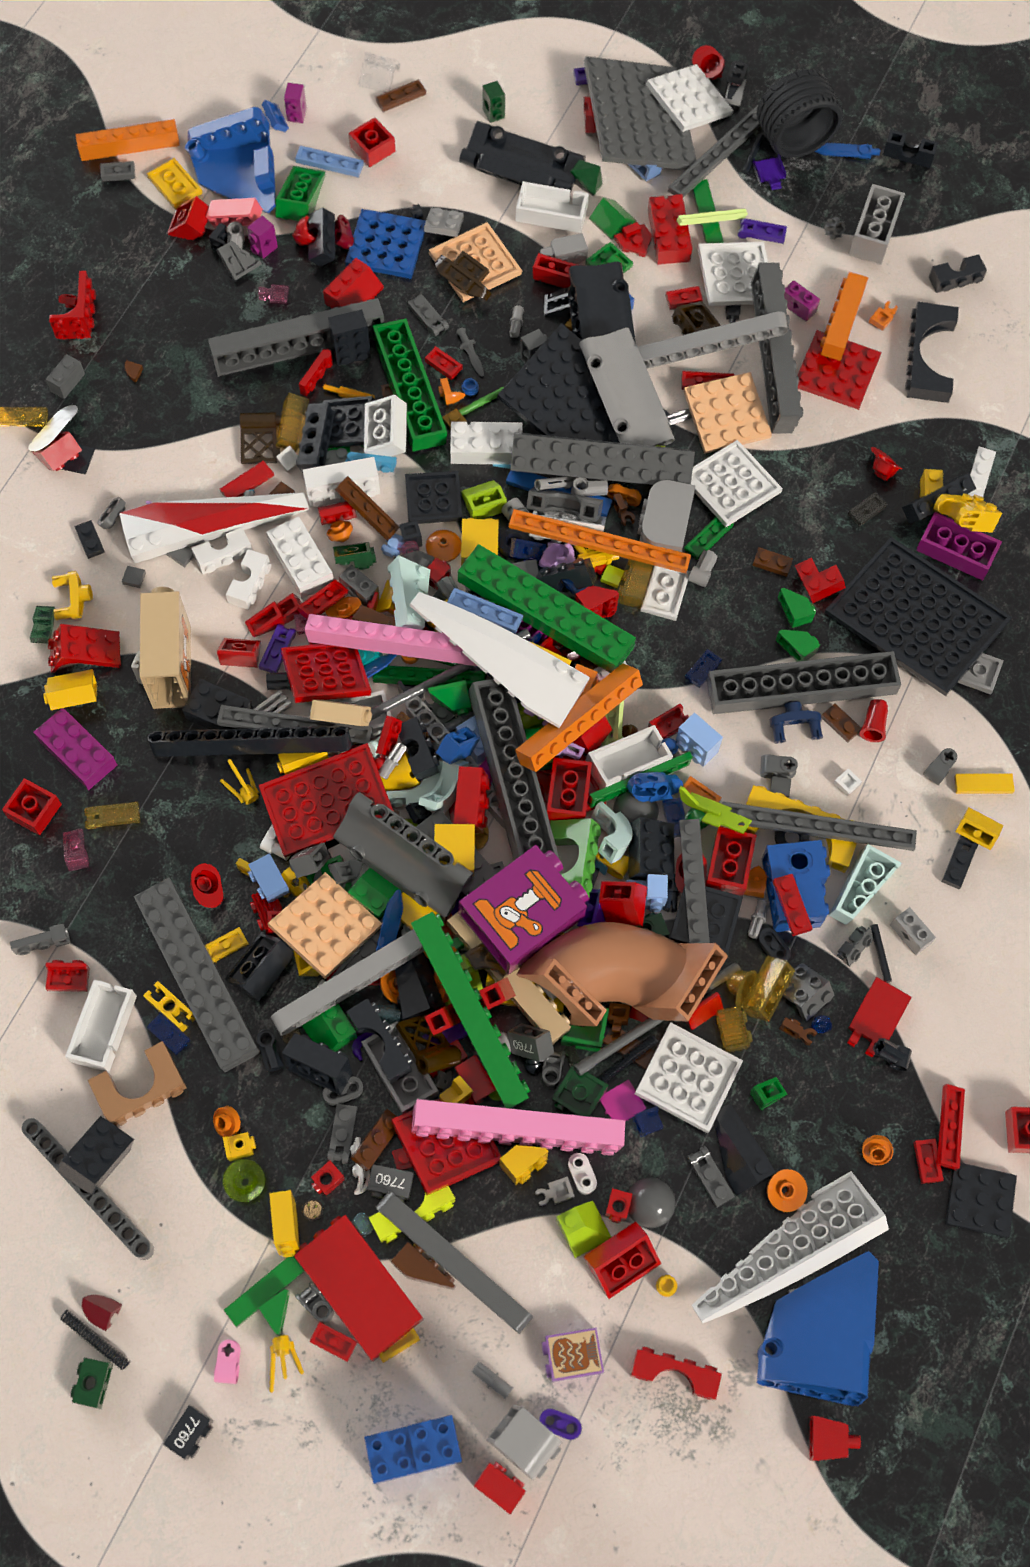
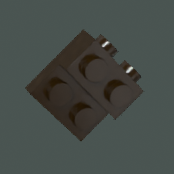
(694, 318)

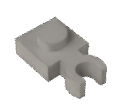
(558, 1191)

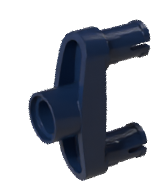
(795, 715)

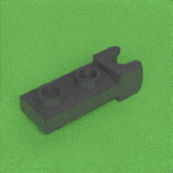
(57, 935)

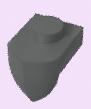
(346, 871)

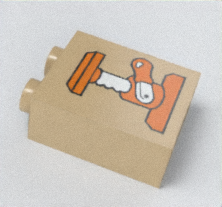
(165, 648)

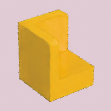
(457, 1093)

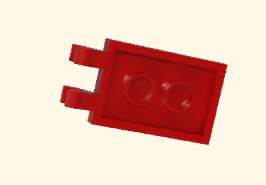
(878, 1014)

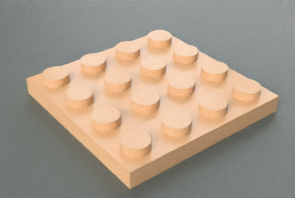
(485, 248)
(727, 412)
(325, 925)

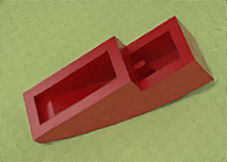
(274, 614)

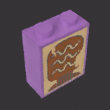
(573, 1355)

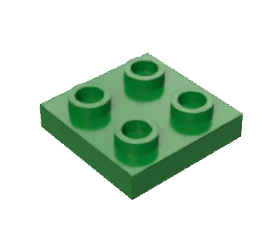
(609, 254)

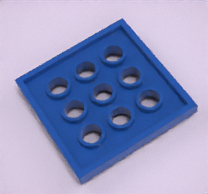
(392, 251)

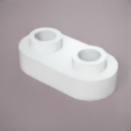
(582, 1173)

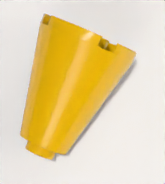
(401, 776)

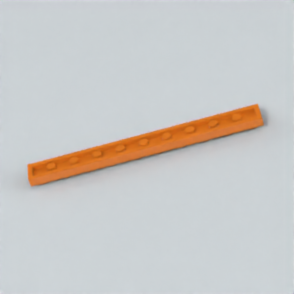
(599, 541)

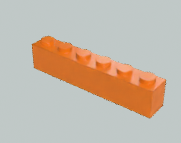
(127, 140)
(844, 315)

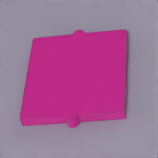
(622, 1102)

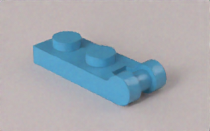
(383, 463)

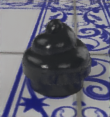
(532, 1066)

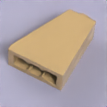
(340, 712)

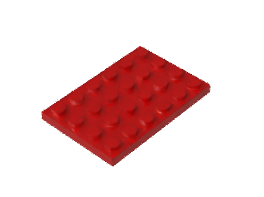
(314, 800)

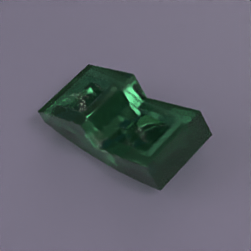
(43, 624)

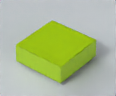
(612, 576)

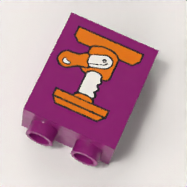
(523, 907)

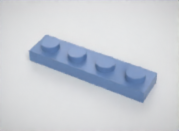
(329, 161)
(492, 612)

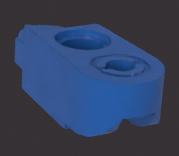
(654, 786)

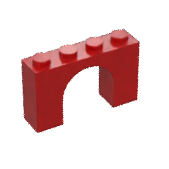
(491, 997)

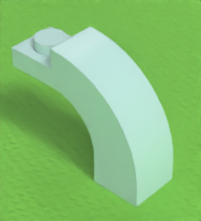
(445, 791)
(400, 798)
(618, 832)

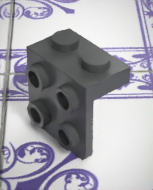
(808, 991)

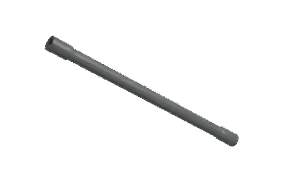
(378, 710)
(590, 1061)

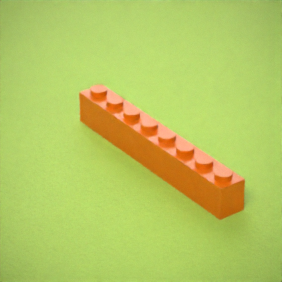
(583, 715)

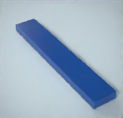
(526, 481)

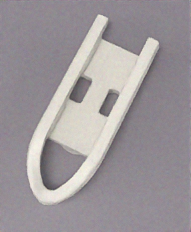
(359, 1172)

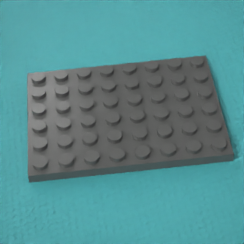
(631, 120)

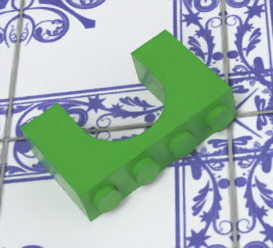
(585, 835)

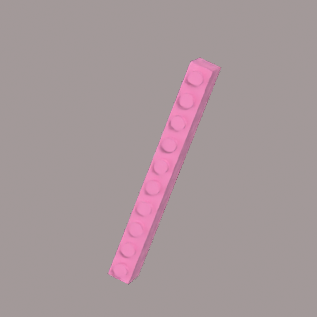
(384, 639)

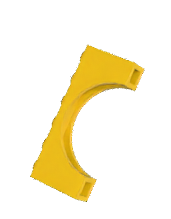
(839, 851)

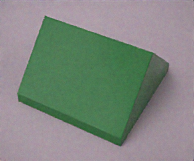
(611, 217)

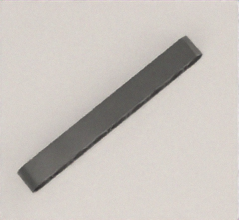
(110, 1207)
(454, 1262)

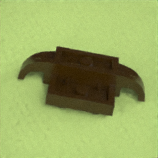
(465, 274)

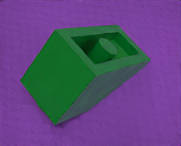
(796, 607)
(798, 644)

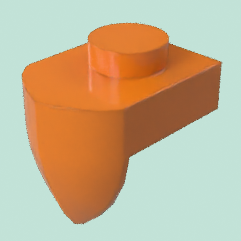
(448, 396)
(756, 882)

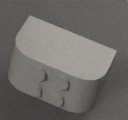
(876, 224)
(666, 514)
(525, 1442)

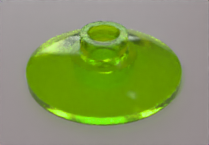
(236, 1173)

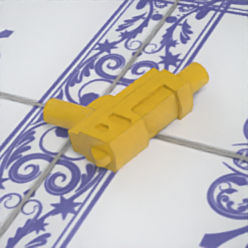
(596, 557)

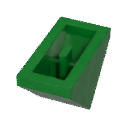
(767, 1093)
(275, 1311)

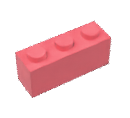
(231, 210)

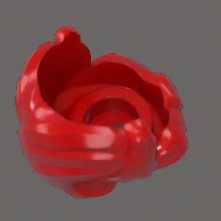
(302, 234)

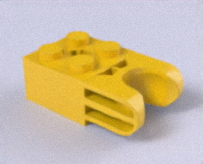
(969, 511)

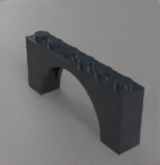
(922, 380)

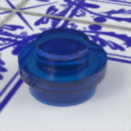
(821, 1024)

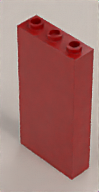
(358, 1287)

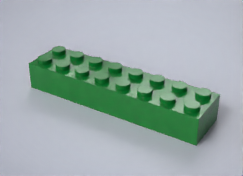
(410, 383)

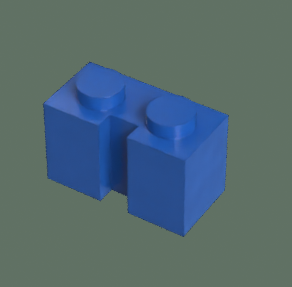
(457, 745)

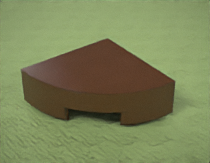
(133, 370)

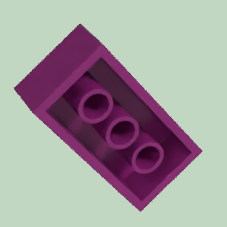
(958, 546)
(75, 748)

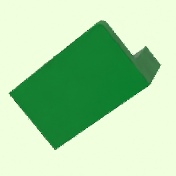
(586, 1038)

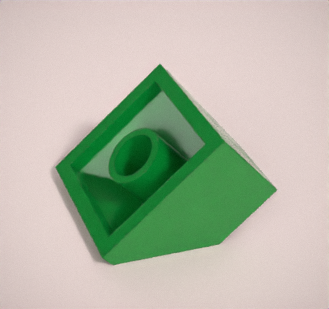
(452, 697)

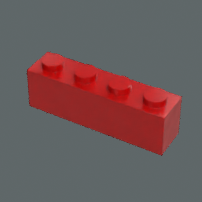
(552, 271)

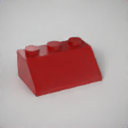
(352, 285)
(622, 1259)

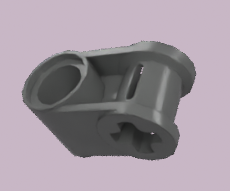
(777, 766)
(939, 768)
(553, 1065)
(313, 1300)

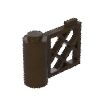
(260, 424)
(434, 1056)

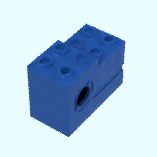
(810, 873)
(413, 1449)

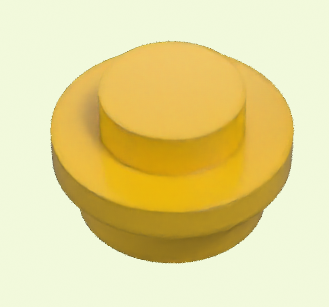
(666, 1285)

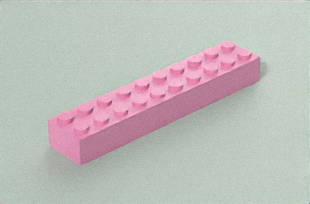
(517, 1126)

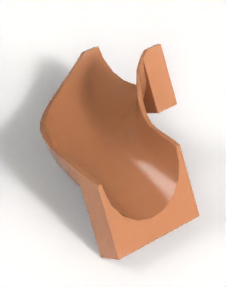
(627, 967)

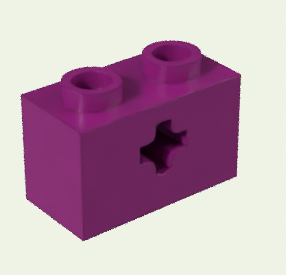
(295, 102)
(262, 237)
(801, 301)

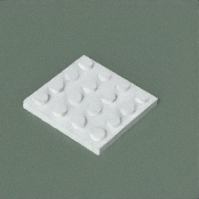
(689, 97)
(729, 270)
(733, 483)
(688, 1077)

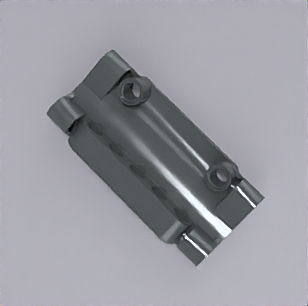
(399, 859)

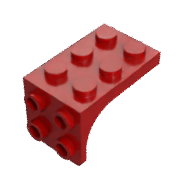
(79, 320)
(83, 646)

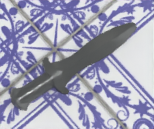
(467, 345)

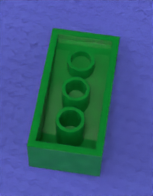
(299, 193)
(373, 892)

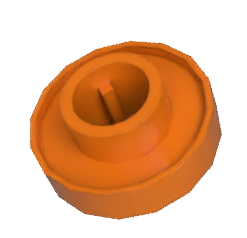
(340, 531)
(226, 1121)
(877, 1150)

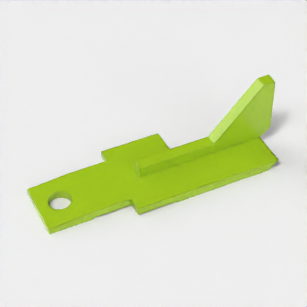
(716, 813)

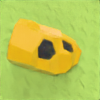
(296, 885)

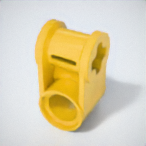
(617, 869)

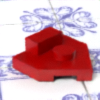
(634, 239)

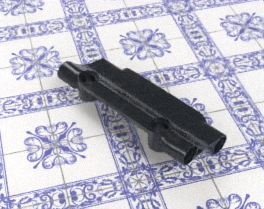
(518, 158)
(599, 300)

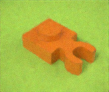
(883, 317)

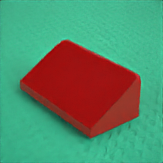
(705, 1010)

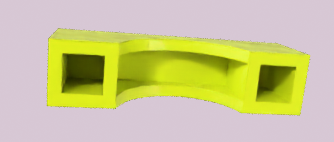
(432, 1203)

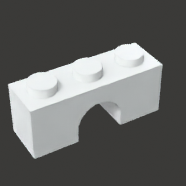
(211, 559)
(244, 592)

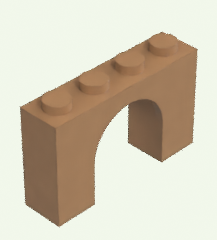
(166, 1084)

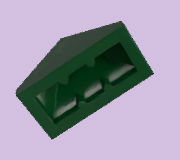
(588, 175)

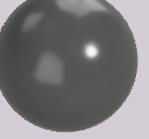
(634, 809)
(651, 1202)

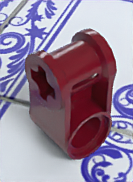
(343, 232)

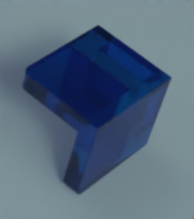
(648, 1121)

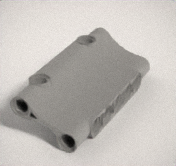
(627, 389)

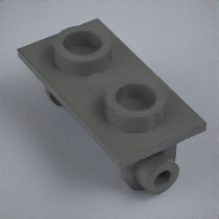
(851, 952)

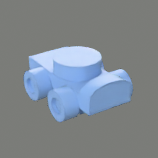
(391, 548)

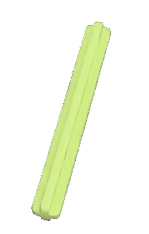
(715, 216)

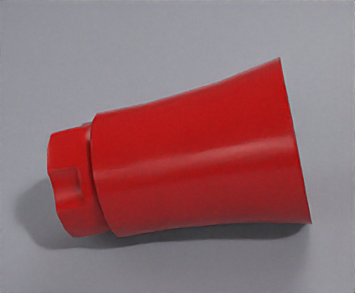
(875, 721)

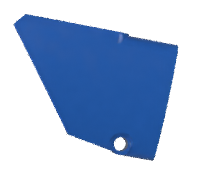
(235, 156)
(824, 1335)

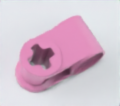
(227, 1367)

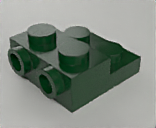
(360, 553)
(579, 1093)

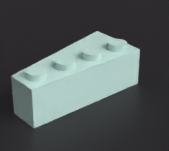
(407, 581)
(863, 882)

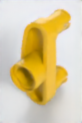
(78, 595)

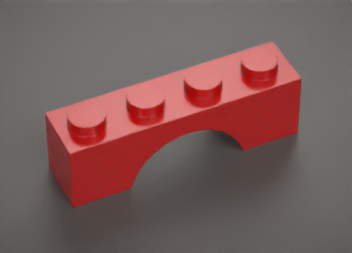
(703, 1381)

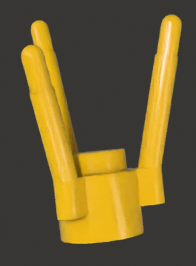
(248, 793)
(281, 1348)

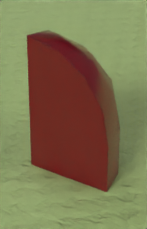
(99, 1310)

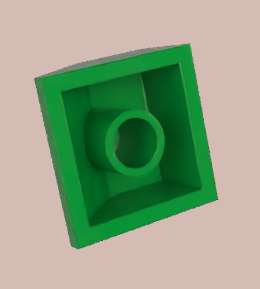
(331, 1028)

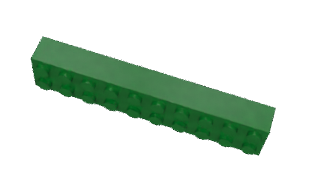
(546, 609)
(470, 1011)

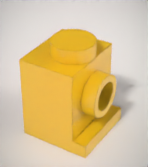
(234, 1153)

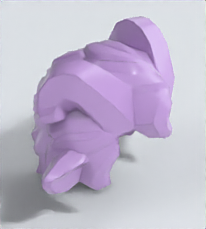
(556, 554)

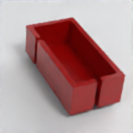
(670, 240)

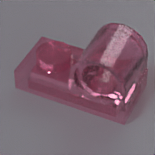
(74, 850)

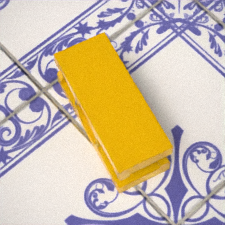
(169, 998)

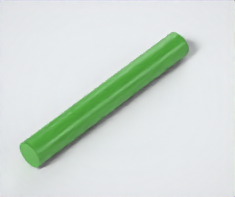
(480, 402)

